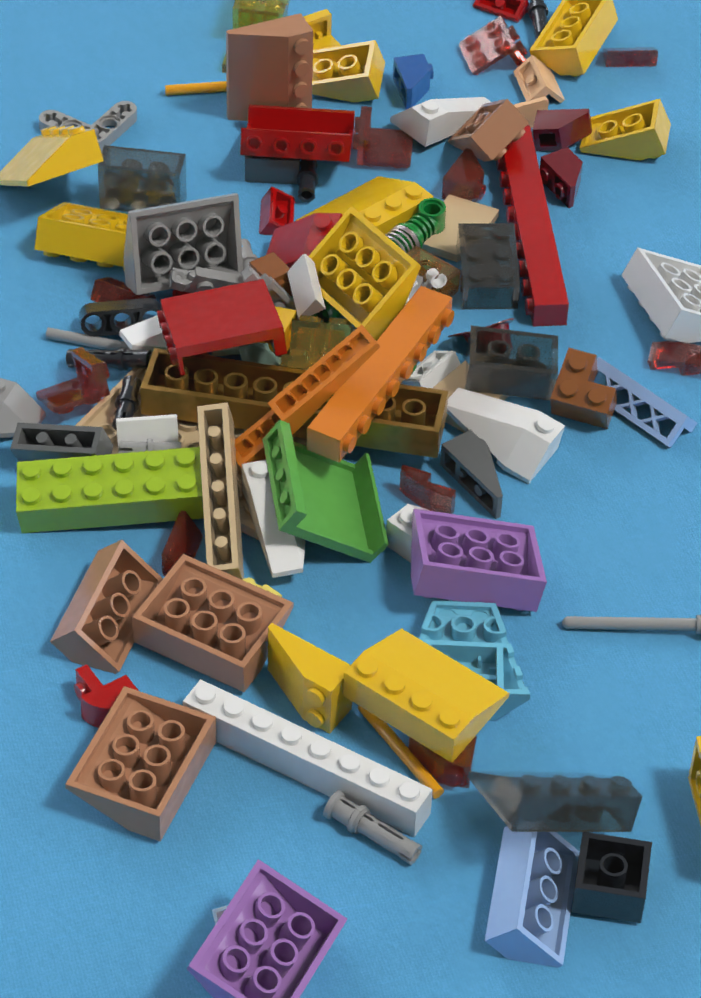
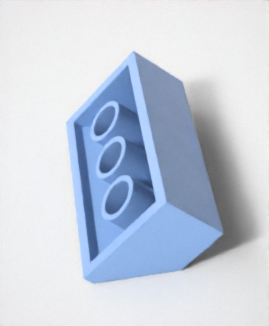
(532, 897)

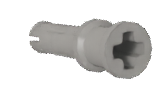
(361, 821)

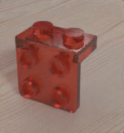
(492, 44)
(379, 145)
(85, 389)

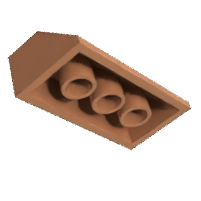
(99, 617)

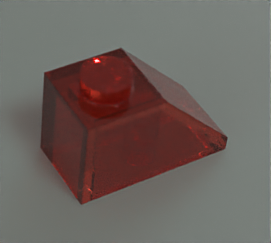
(465, 178)
(442, 770)

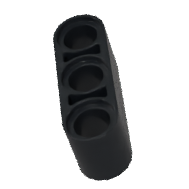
(109, 309)

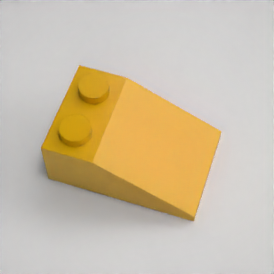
(348, 72)
(630, 132)
(308, 678)

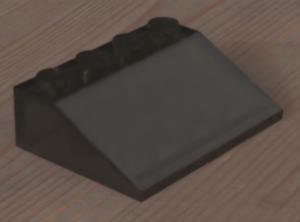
(559, 800)

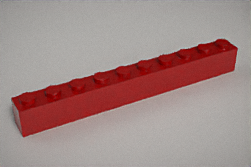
(534, 233)

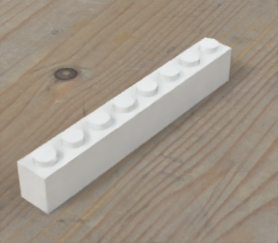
(313, 759)

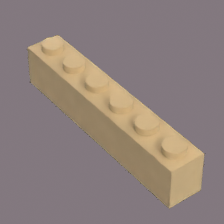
(220, 489)

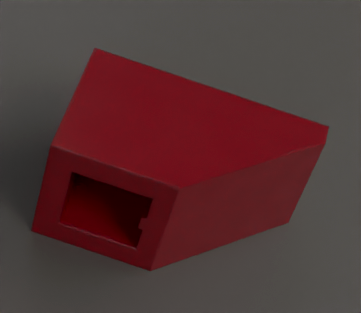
(560, 128)
(562, 174)

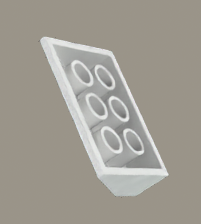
(668, 292)

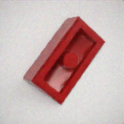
(508, 9)
(275, 211)

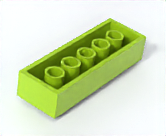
(108, 490)

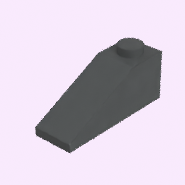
(472, 466)

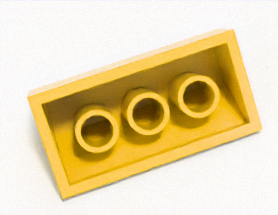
(574, 35)

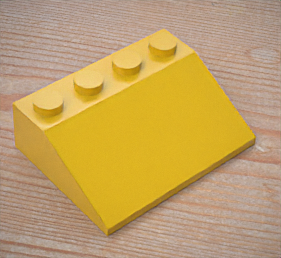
(52, 155)
(380, 201)
(82, 234)
(364, 273)
(422, 693)

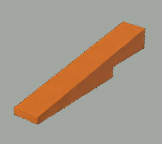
(308, 392)

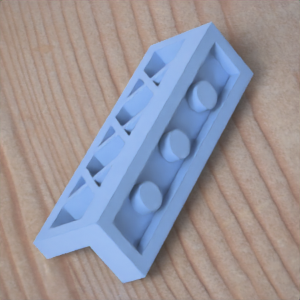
(646, 397)

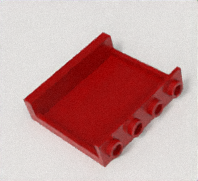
(298, 133)
(220, 321)

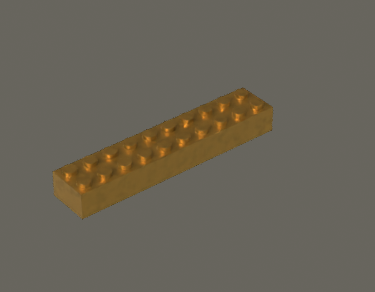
(408, 424)

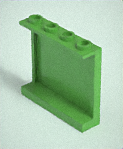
(324, 498)

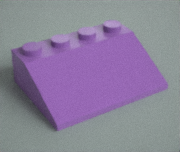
(476, 560)
(266, 940)

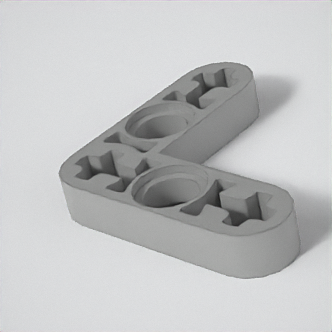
(120, 115)

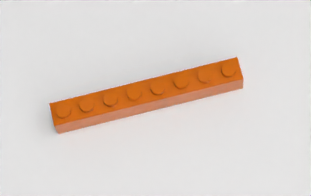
(379, 378)

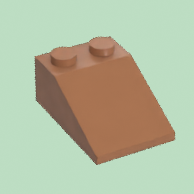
(490, 130)

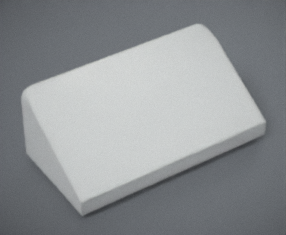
(305, 287)
(433, 369)
(139, 429)

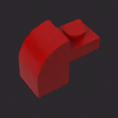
(95, 697)

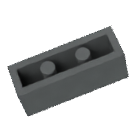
(54, 441)

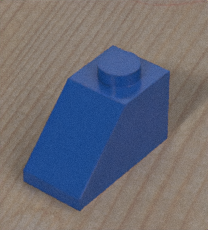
(412, 78)

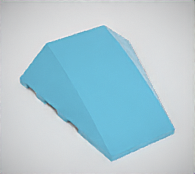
(478, 640)

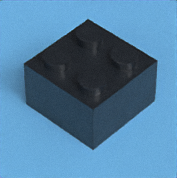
(612, 877)

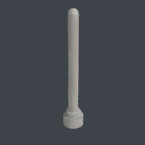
(633, 623)

